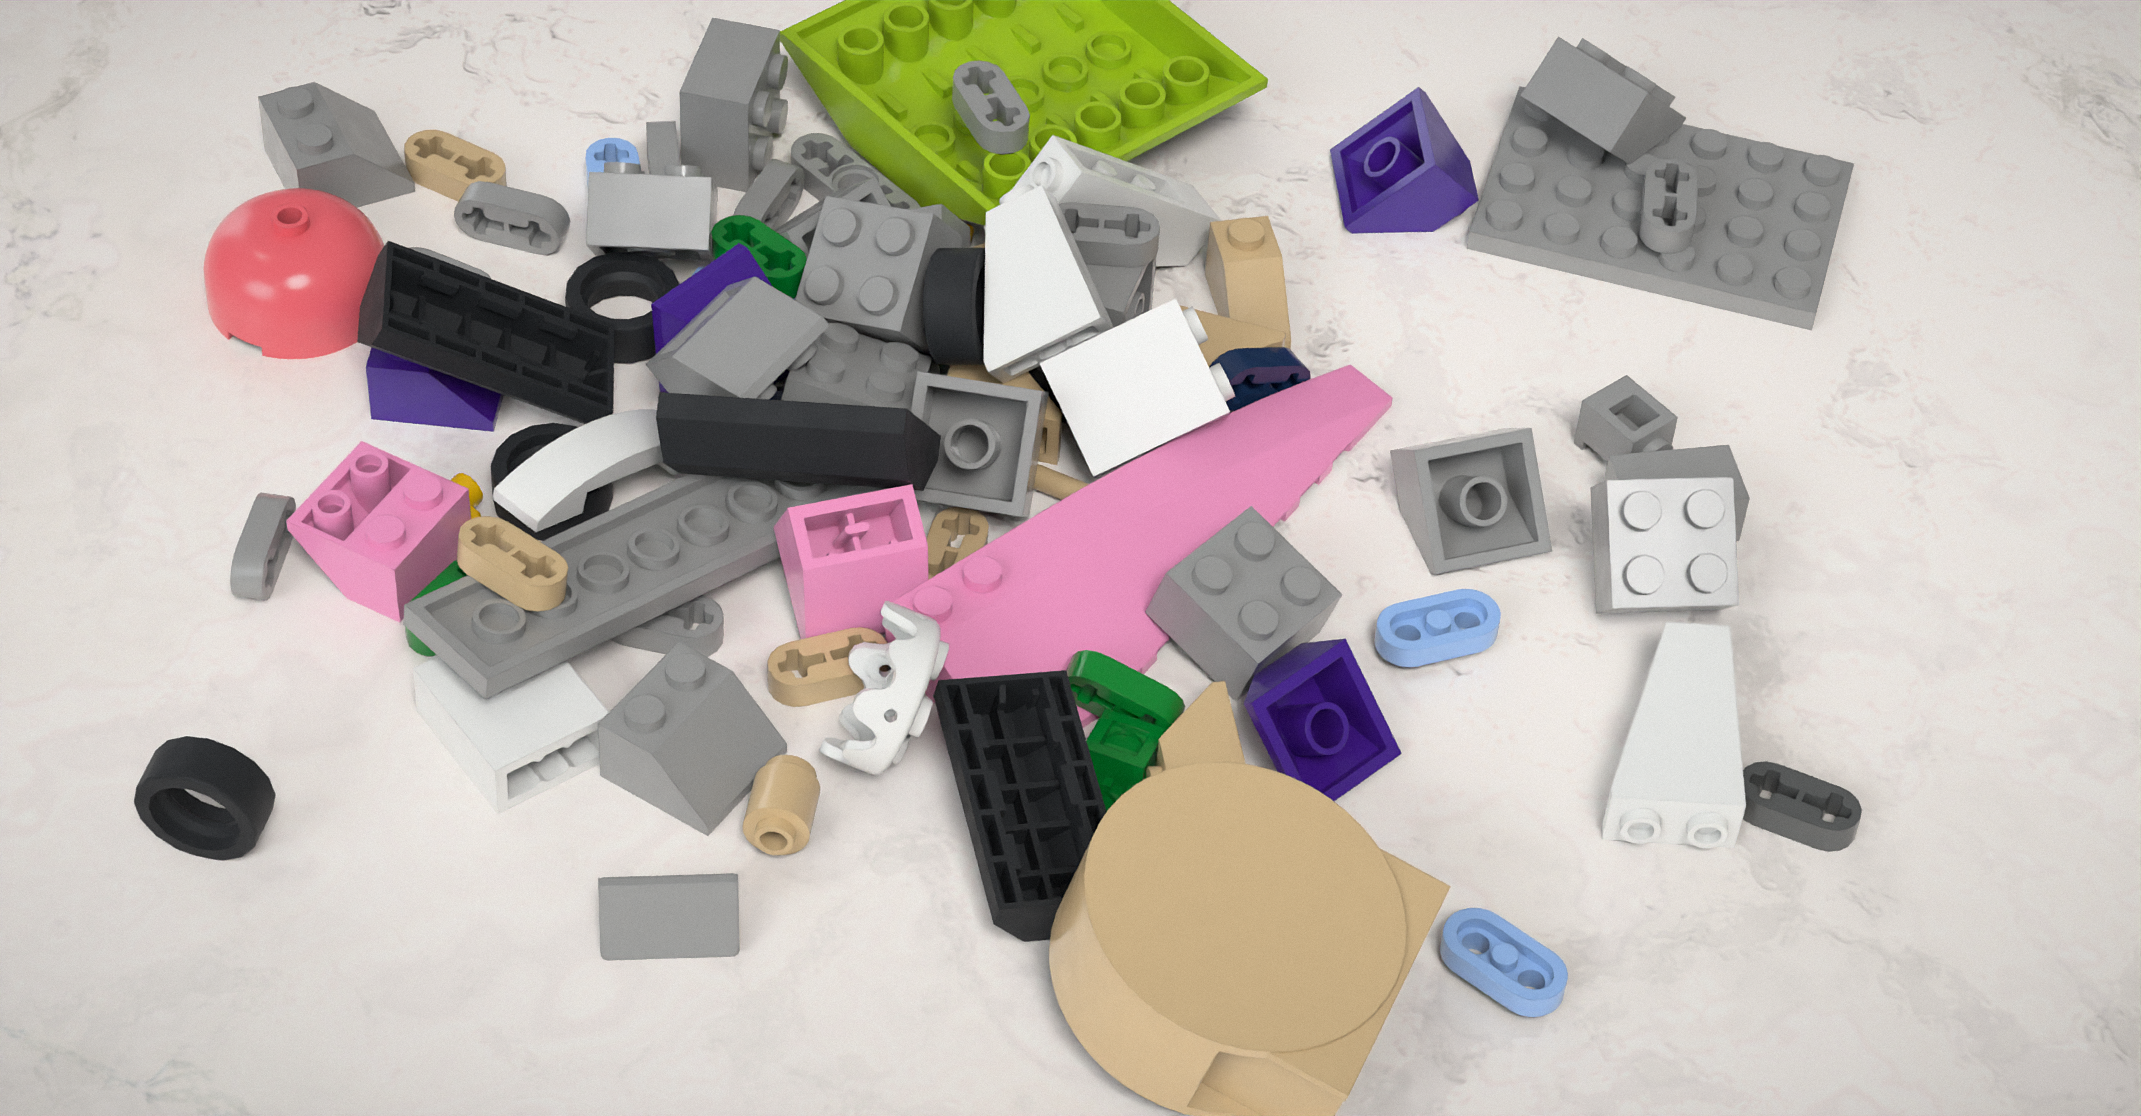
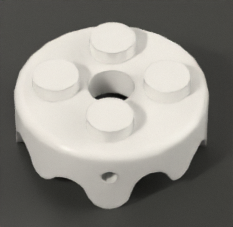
(894, 700)

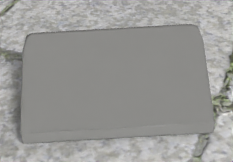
(668, 916)

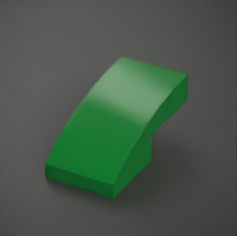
(1121, 752)

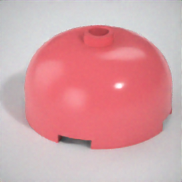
(291, 272)

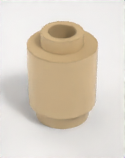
(782, 805)

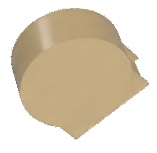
(1235, 942)

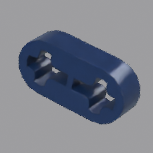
(1260, 373)

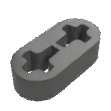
(1799, 806)

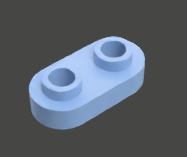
(1437, 627)
(1506, 963)

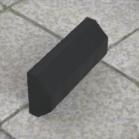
(488, 334)
(795, 441)
(1022, 790)

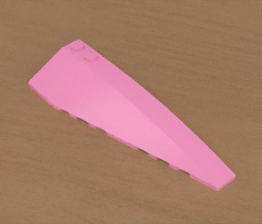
(1098, 556)

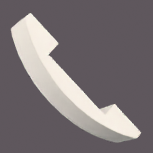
(558, 476)

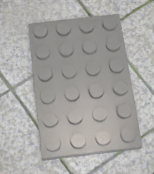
(1576, 209)

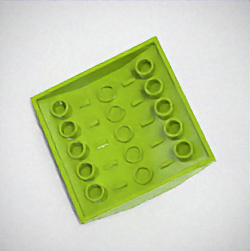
(1086, 70)

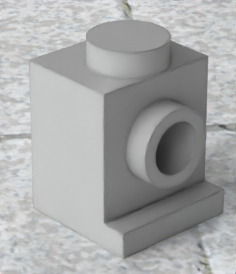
(1624, 421)

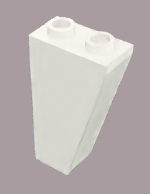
(1092, 177)
(1683, 751)

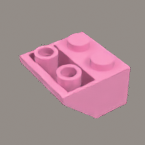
(381, 528)
(851, 558)

